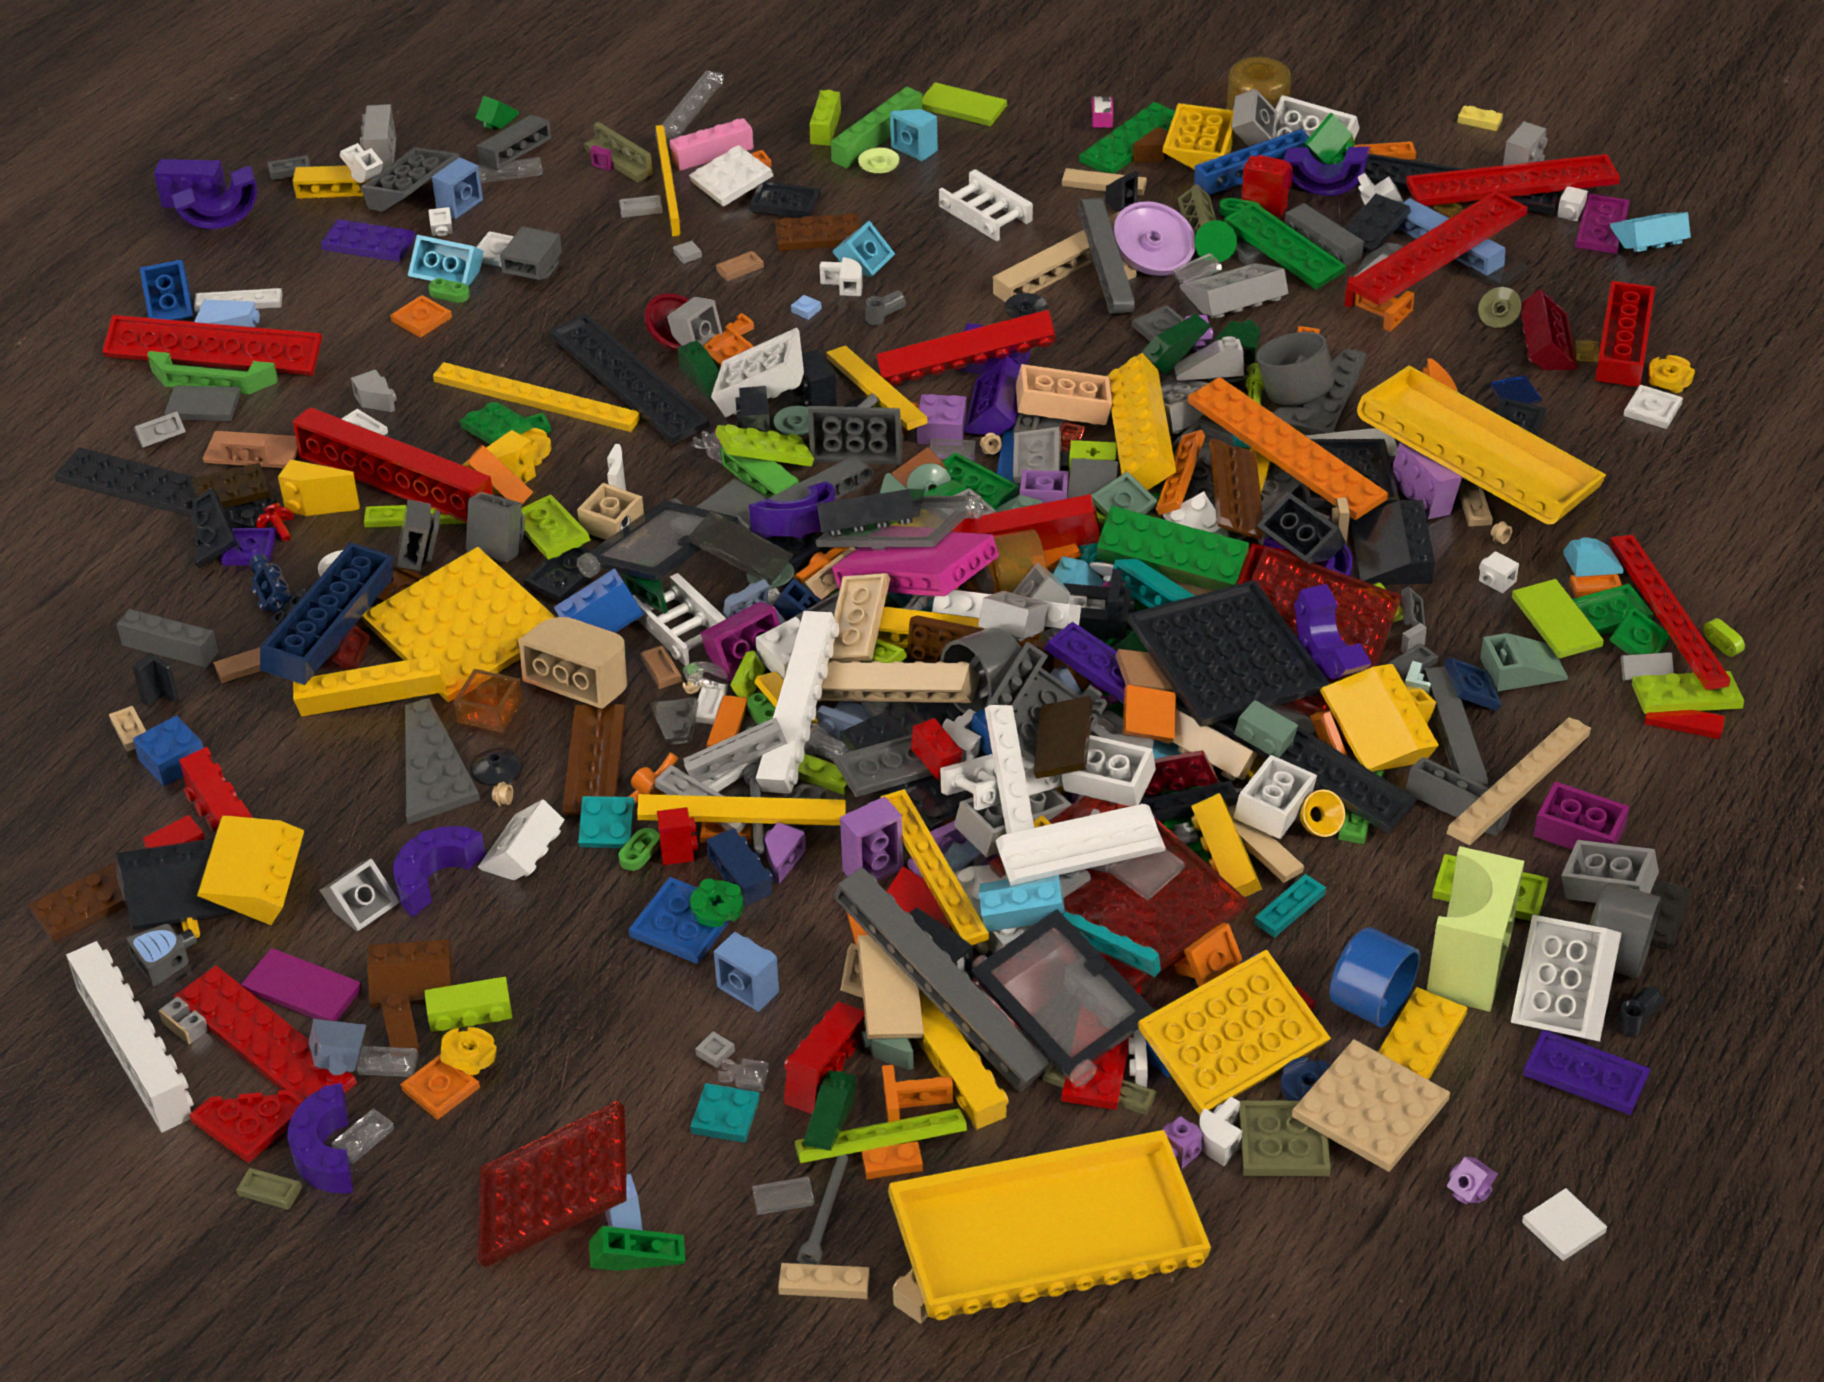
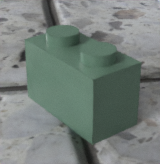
(1266, 729)

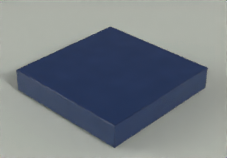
(1472, 683)

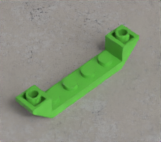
(258, 376)

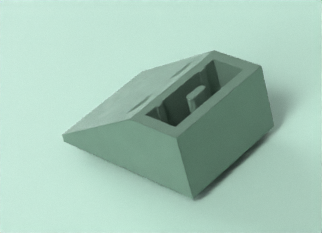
(1519, 662)

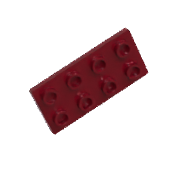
(1181, 772)

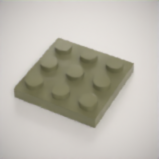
(1278, 1143)

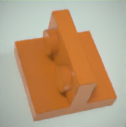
(1210, 955)

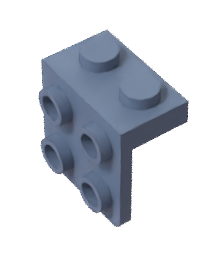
(751, 595)
(841, 717)

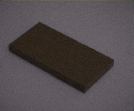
(1063, 737)

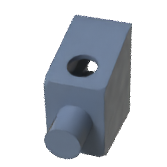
(336, 1045)

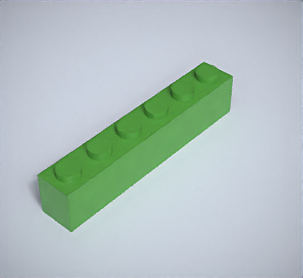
(872, 129)

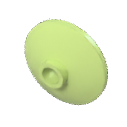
(878, 160)

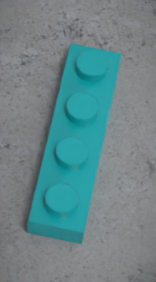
(1117, 946)

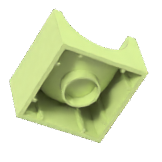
(1477, 929)

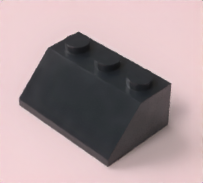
(1302, 530)

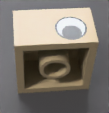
(609, 511)

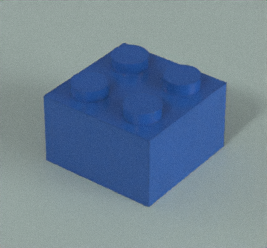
(164, 746)

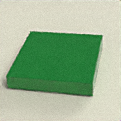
(1639, 634)

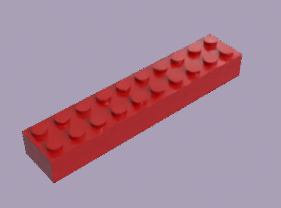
(388, 463)

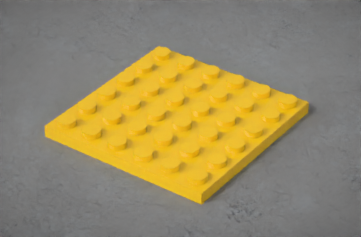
(463, 613)

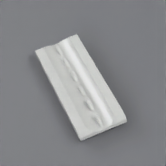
(1079, 844)

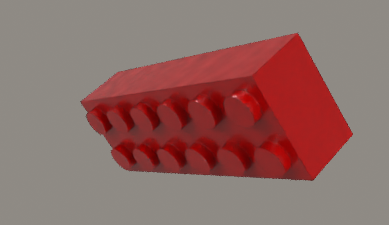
(1625, 334)

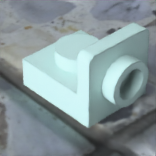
(1416, 678)

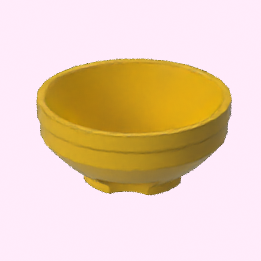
(1331, 813)

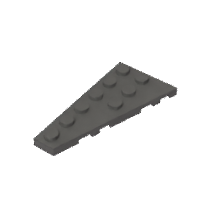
(1325, 413)
(433, 767)

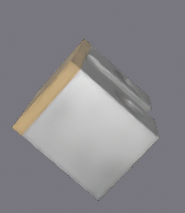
(184, 1024)

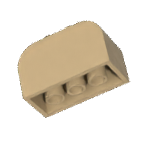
(574, 660)

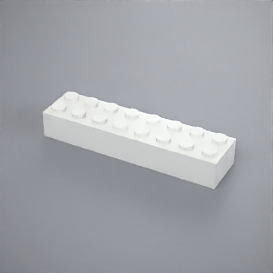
(131, 1036)

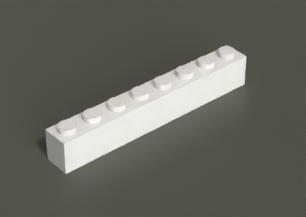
(798, 700)

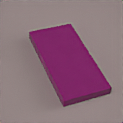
(1595, 223)
(301, 986)

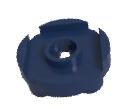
(1297, 1071)

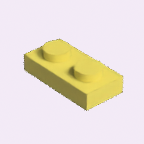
(1480, 118)

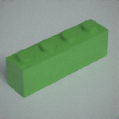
(759, 474)

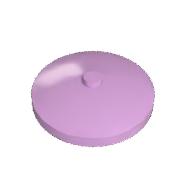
(1153, 238)

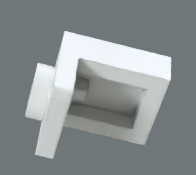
(440, 221)

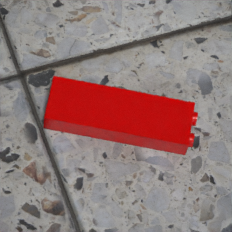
(1056, 522)

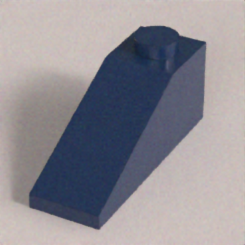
(795, 599)

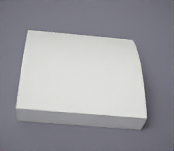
(615, 466)

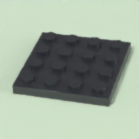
(1366, 457)

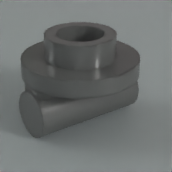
(1185, 833)

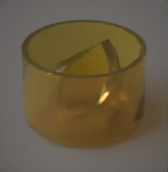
(1260, 73)
(1016, 558)

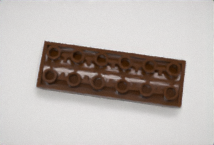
(1236, 489)
(930, 636)
(593, 754)

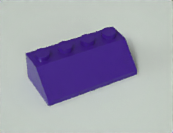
(994, 400)

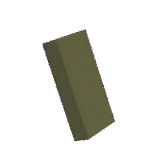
(269, 1188)

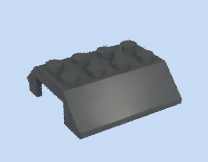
(1029, 687)

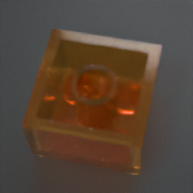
(488, 700)

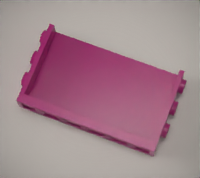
(923, 569)

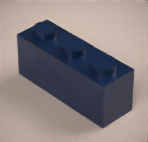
(740, 865)

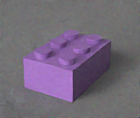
(1425, 480)
(872, 839)

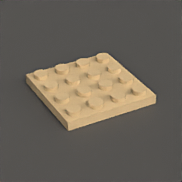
(1371, 1105)

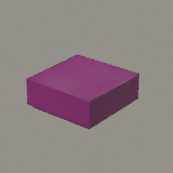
(601, 157)

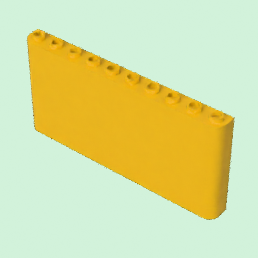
(1479, 445)
(1048, 1224)

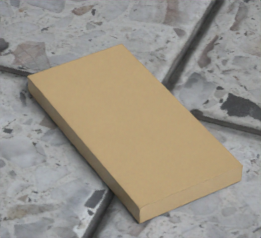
(859, 616)
(888, 995)

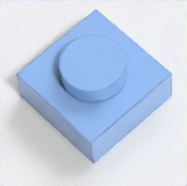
(806, 307)

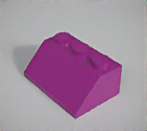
(733, 637)

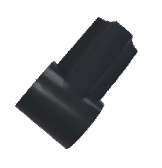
(1638, 1011)

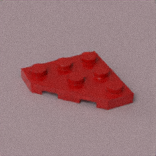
(247, 1122)

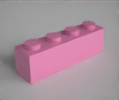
(710, 143)

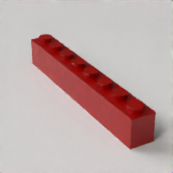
(967, 348)

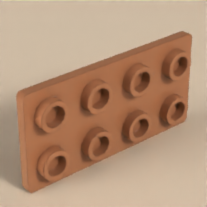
(250, 448)

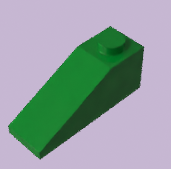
(634, 1249)

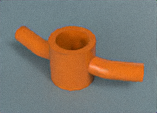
(644, 779)

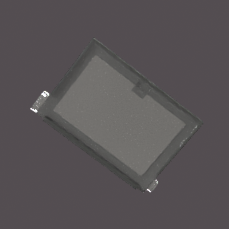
(936, 520)

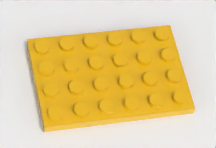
(1233, 1032)

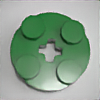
(713, 891)

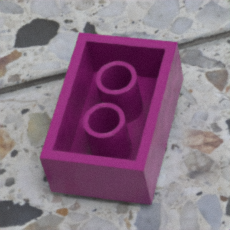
(1579, 815)

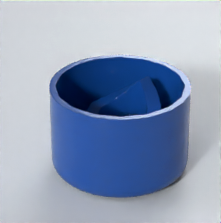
(1374, 976)

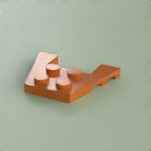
(730, 341)

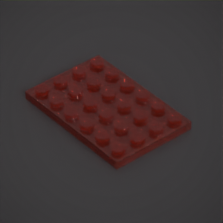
(552, 1184)

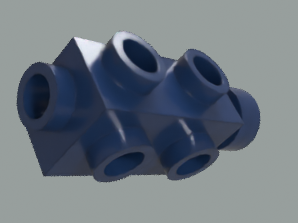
(269, 584)

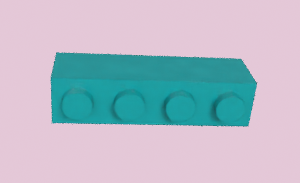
(1149, 585)

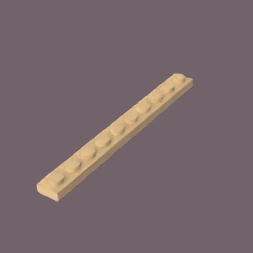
(1518, 781)

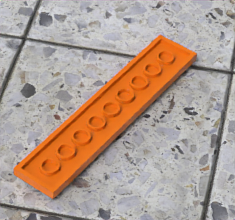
(1287, 447)

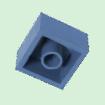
(457, 187)
(746, 971)

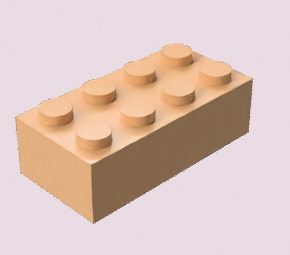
(1063, 394)

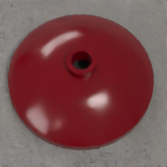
(657, 321)

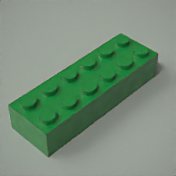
(1172, 549)

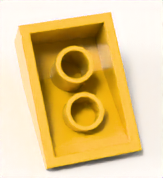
(515, 454)
(317, 489)

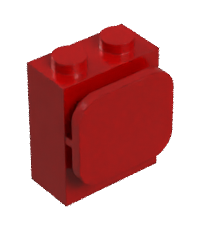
(1267, 183)

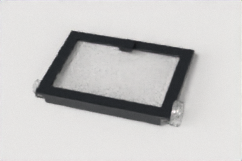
(649, 544)
(1062, 995)

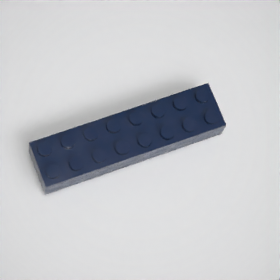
(326, 613)

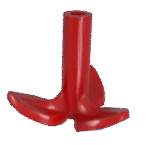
(276, 515)

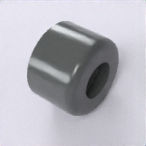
(1296, 368)
(991, 656)
(1635, 917)

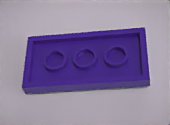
(368, 240)
(1088, 657)
(1586, 1072)

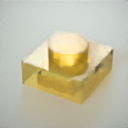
(1448, 210)
(1586, 350)

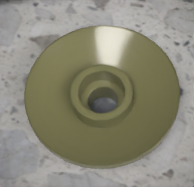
(1494, 301)

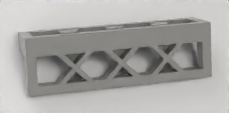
(735, 750)

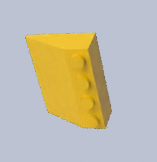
(1199, 134)
(1380, 719)
(251, 866)

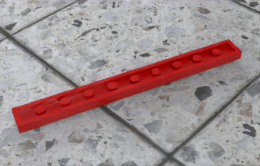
(1670, 612)

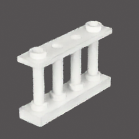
(989, 191)
(691, 602)
(980, 779)

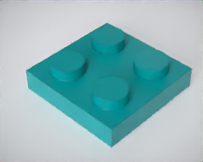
(606, 821)
(725, 1113)

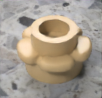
(996, 443)
(1501, 532)
(502, 794)

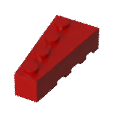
(209, 789)
(822, 1051)

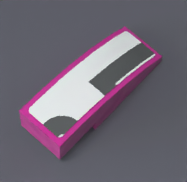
(1102, 111)

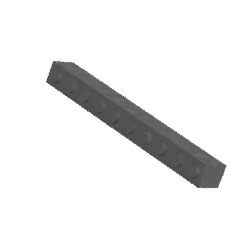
(941, 979)

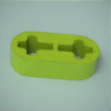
(1723, 637)

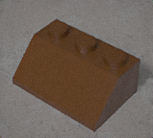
(408, 967)

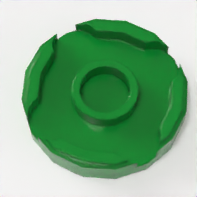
(1216, 238)

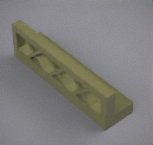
(622, 160)
(1201, 203)

